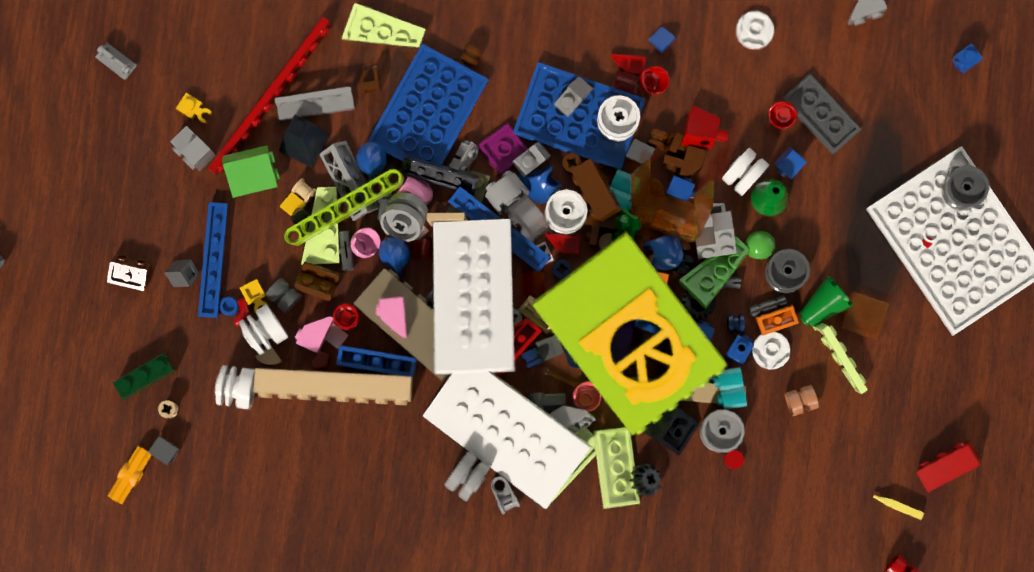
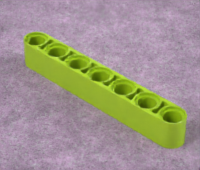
(334, 208)

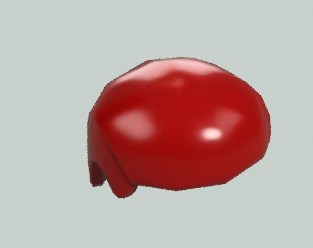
(654, 80)
(782, 114)

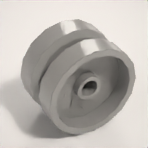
(404, 216)
(732, 427)
(467, 476)

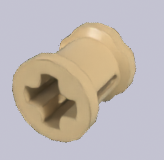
(304, 190)
(162, 407)

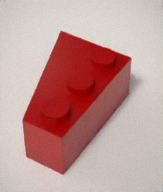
(523, 335)
(948, 465)

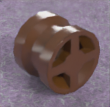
(471, 55)
(657, 139)
(569, 165)

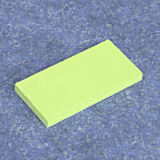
(615, 466)

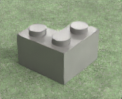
(195, 151)
(717, 239)

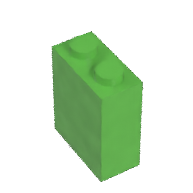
(250, 171)

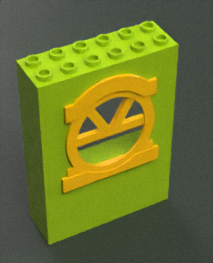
(599, 298)

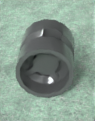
(281, 293)

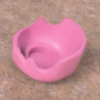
(365, 242)

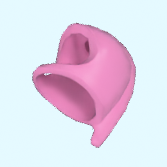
(419, 188)

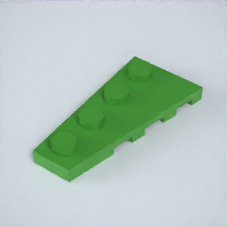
(712, 274)

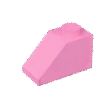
(393, 314)
(314, 334)

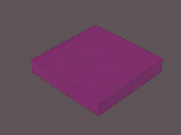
(502, 148)

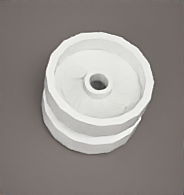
(618, 107)
(742, 169)
(571, 202)

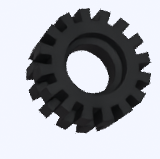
(697, 314)

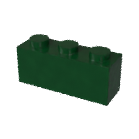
(144, 376)

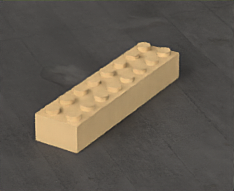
(333, 385)

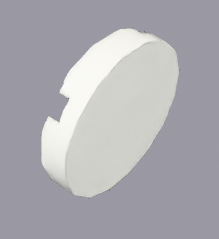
(754, 30)
(771, 350)

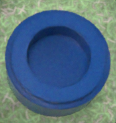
(229, 306)

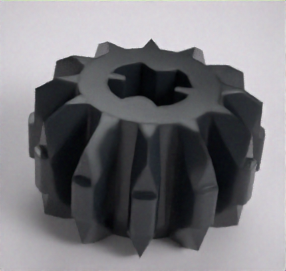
(646, 479)

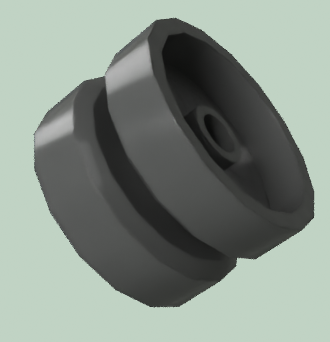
(973, 195)
(798, 273)

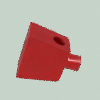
(702, 129)

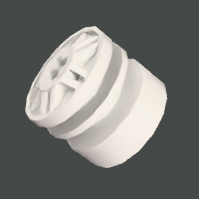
(263, 329)
(235, 387)

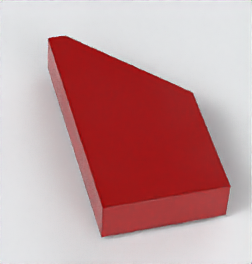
(630, 63)
(565, 243)

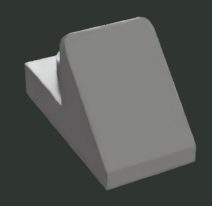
(573, 96)
(531, 159)

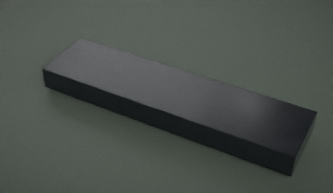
(439, 174)

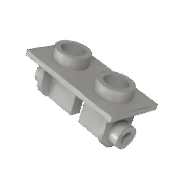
(115, 60)
(468, 152)

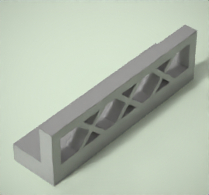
(315, 103)
(351, 174)

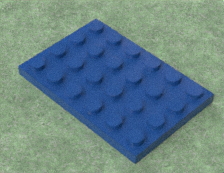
(428, 108)
(574, 134)

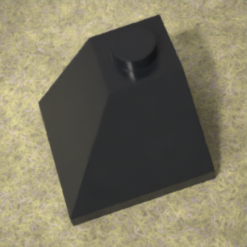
(303, 141)
(672, 430)

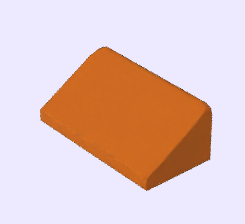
(777, 319)

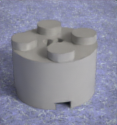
(505, 192)

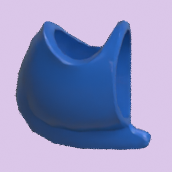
(371, 159)
(541, 185)
(667, 252)
(394, 254)

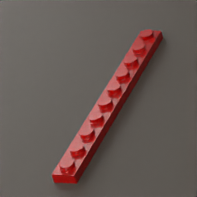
(275, 90)

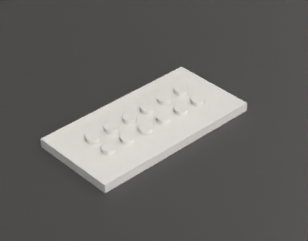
(473, 296)
(508, 433)

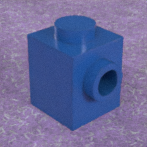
(966, 58)
(790, 163)
(681, 188)
(739, 349)

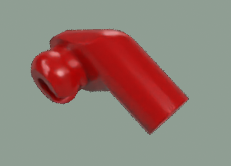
(244, 312)

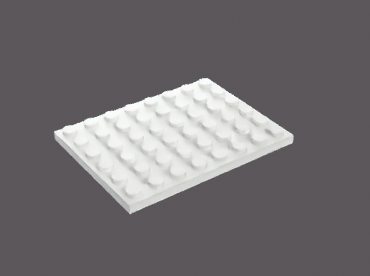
(974, 255)

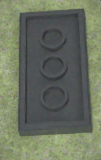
(822, 114)

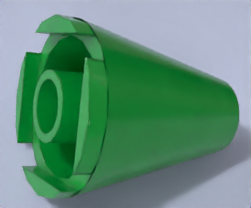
(769, 197)
(825, 303)

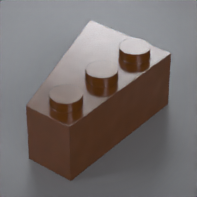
(596, 190)

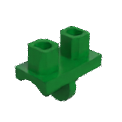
(626, 222)

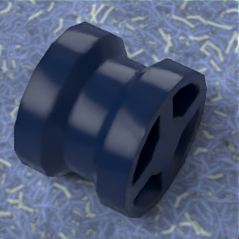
(561, 272)
(735, 323)
(532, 357)

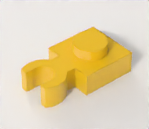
(192, 107)
(253, 293)

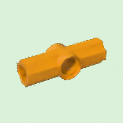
(130, 475)

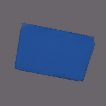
(662, 39)

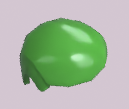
(760, 244)

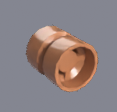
(801, 400)

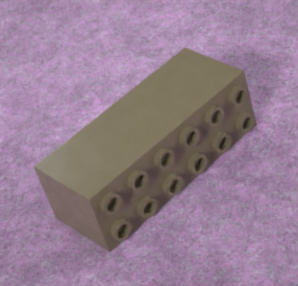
(418, 317)

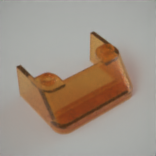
(667, 212)

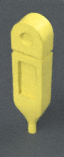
(900, 507)

